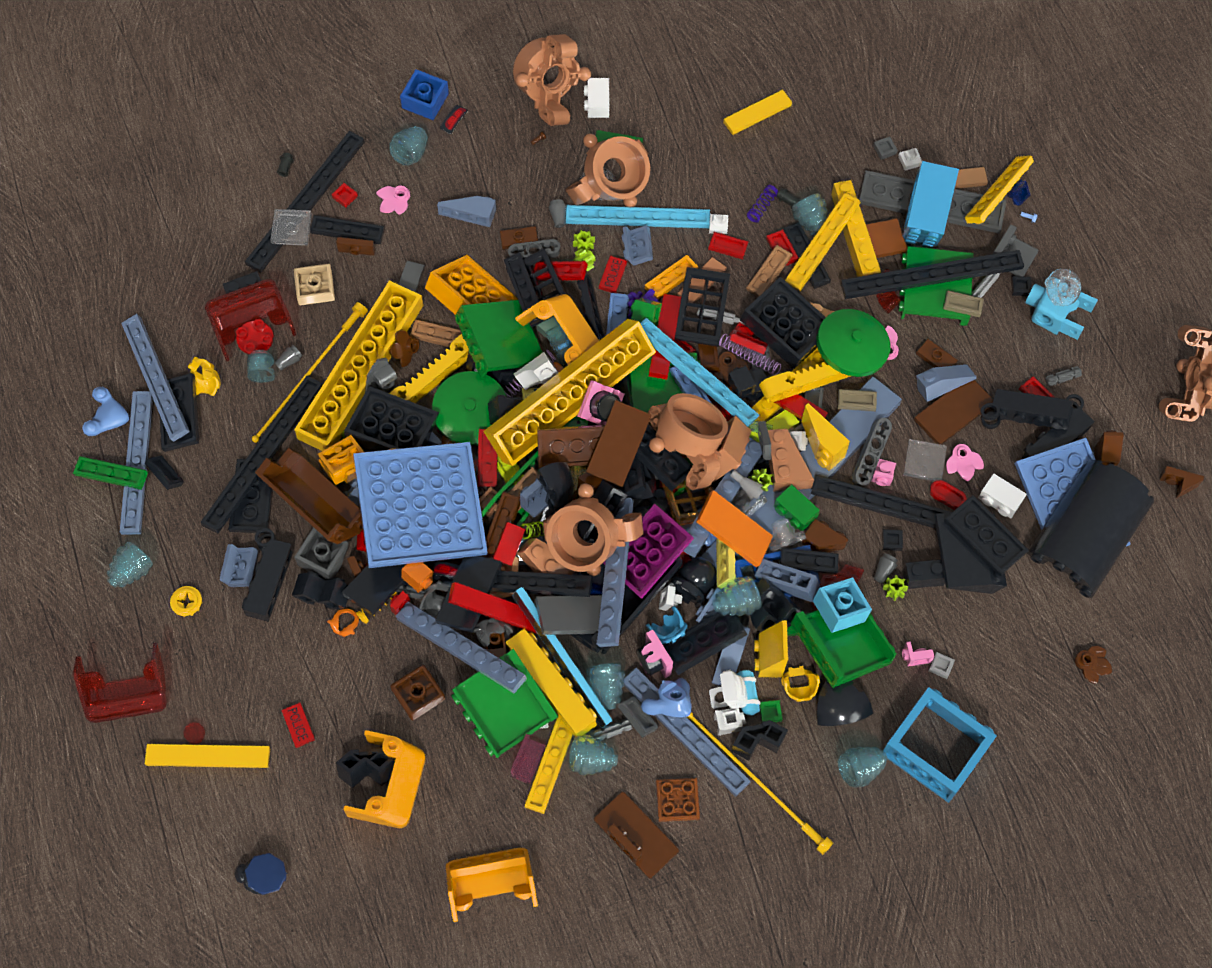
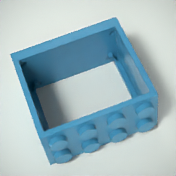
(930, 204)
(920, 769)

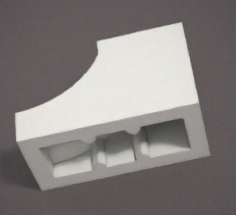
(536, 372)

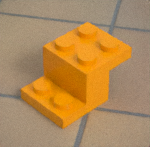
(339, 458)

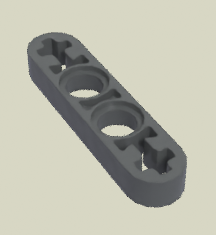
(874, 453)

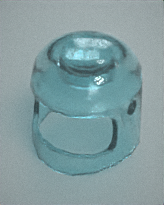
(257, 365)

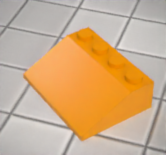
(465, 284)

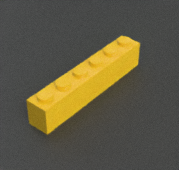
(857, 235)
(551, 683)

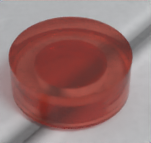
(194, 733)

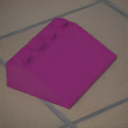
(654, 550)

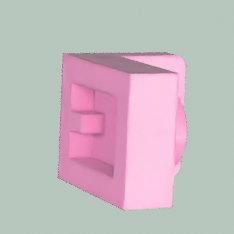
(884, 473)
(918, 657)

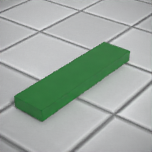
(110, 472)

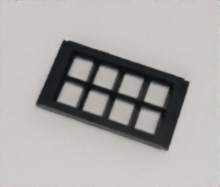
(533, 259)
(706, 275)

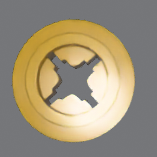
(181, 595)

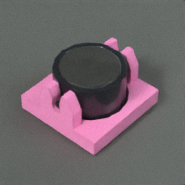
(598, 405)
(654, 656)

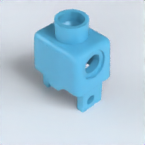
(1054, 317)

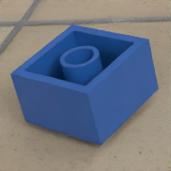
(424, 94)

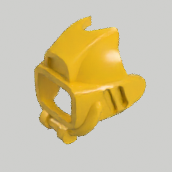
(208, 380)
(801, 693)

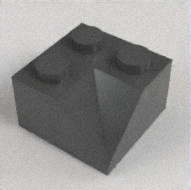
(321, 555)

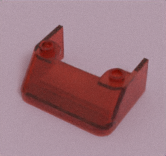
(246, 305)
(124, 697)

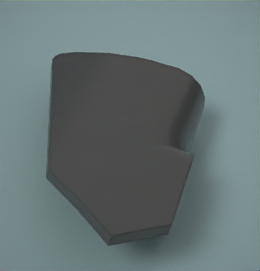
(381, 376)

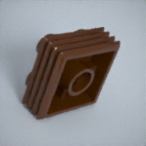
(419, 680)

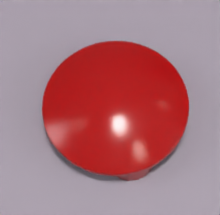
(254, 336)

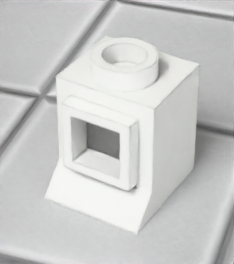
(729, 720)

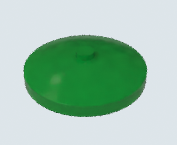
(853, 342)
(464, 405)

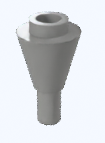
(751, 487)

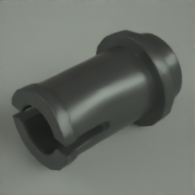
(284, 166)
(785, 196)

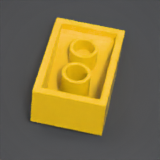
(825, 440)
(772, 651)

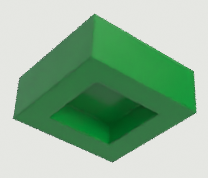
(771, 711)

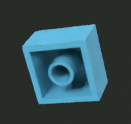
(842, 605)

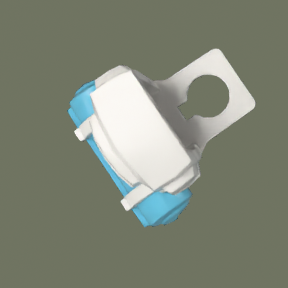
(738, 692)

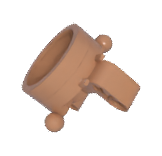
(533, 64)
(634, 171)
(1197, 376)
(692, 429)
(577, 554)

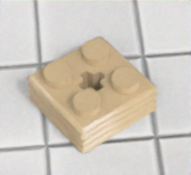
(304, 281)

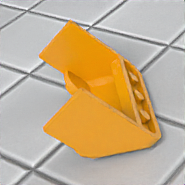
(569, 319)
(403, 786)
(489, 876)

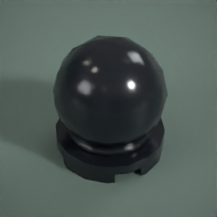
(695, 578)

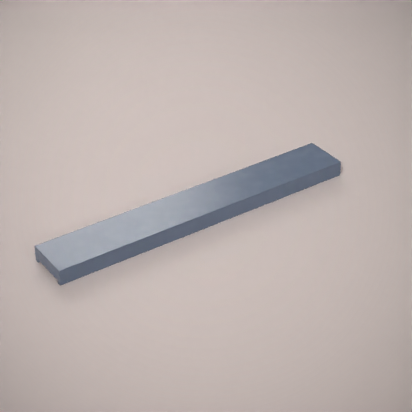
(854, 426)

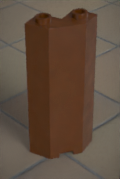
(312, 496)

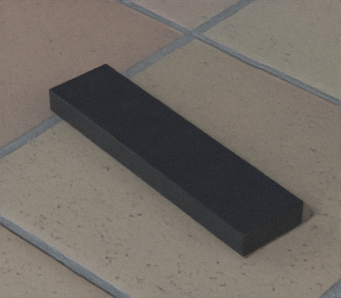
(347, 229)
(800, 242)
(521, 281)

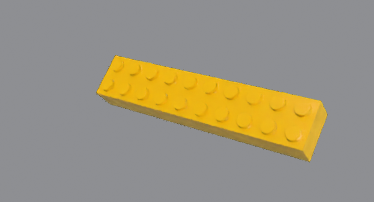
(346, 383)
(563, 394)

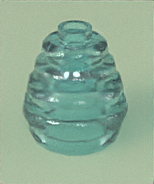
(408, 145)
(811, 213)
(128, 565)
(738, 598)
(606, 683)
(591, 756)
(861, 765)

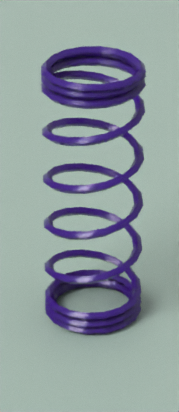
(768, 193)

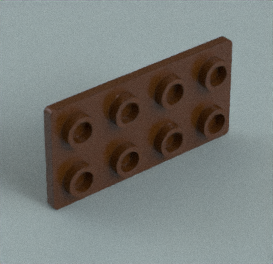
(636, 835)

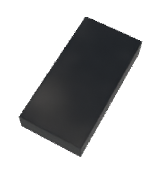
(164, 472)

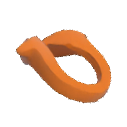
(334, 623)

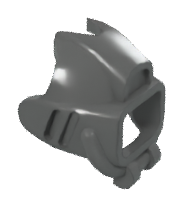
(431, 602)
(487, 627)

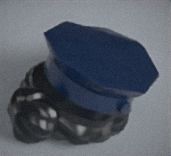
(261, 874)

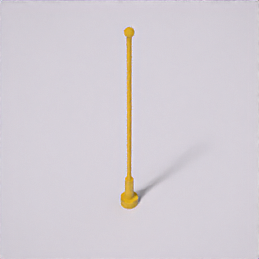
(358, 310)
(823, 844)

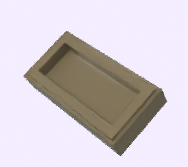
(963, 303)
(857, 400)

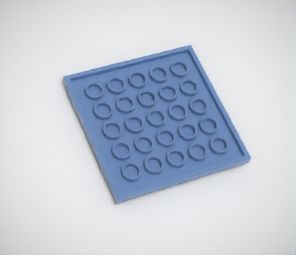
(419, 504)

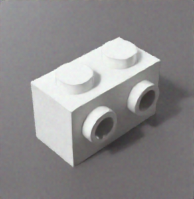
(598, 98)
(1002, 496)

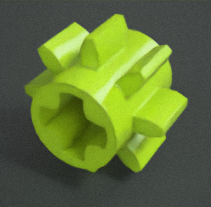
(583, 240)
(585, 255)
(766, 478)
(891, 592)

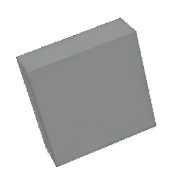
(941, 665)

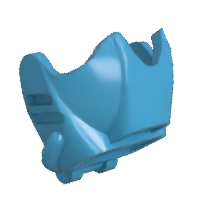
(672, 627)

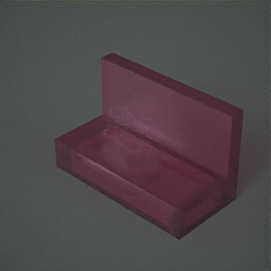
(527, 760)

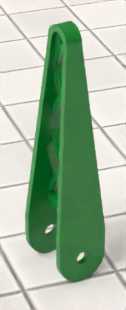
(530, 463)

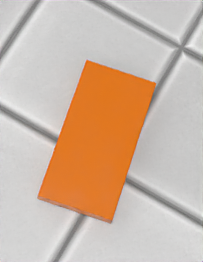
(734, 528)

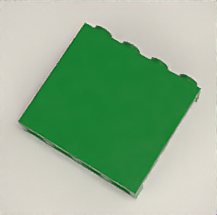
(930, 299)
(496, 336)
(650, 390)
(846, 652)
(500, 714)

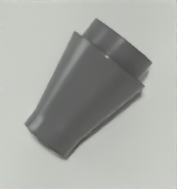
(557, 210)
(288, 357)
(885, 567)

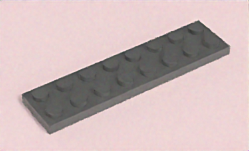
(895, 194)

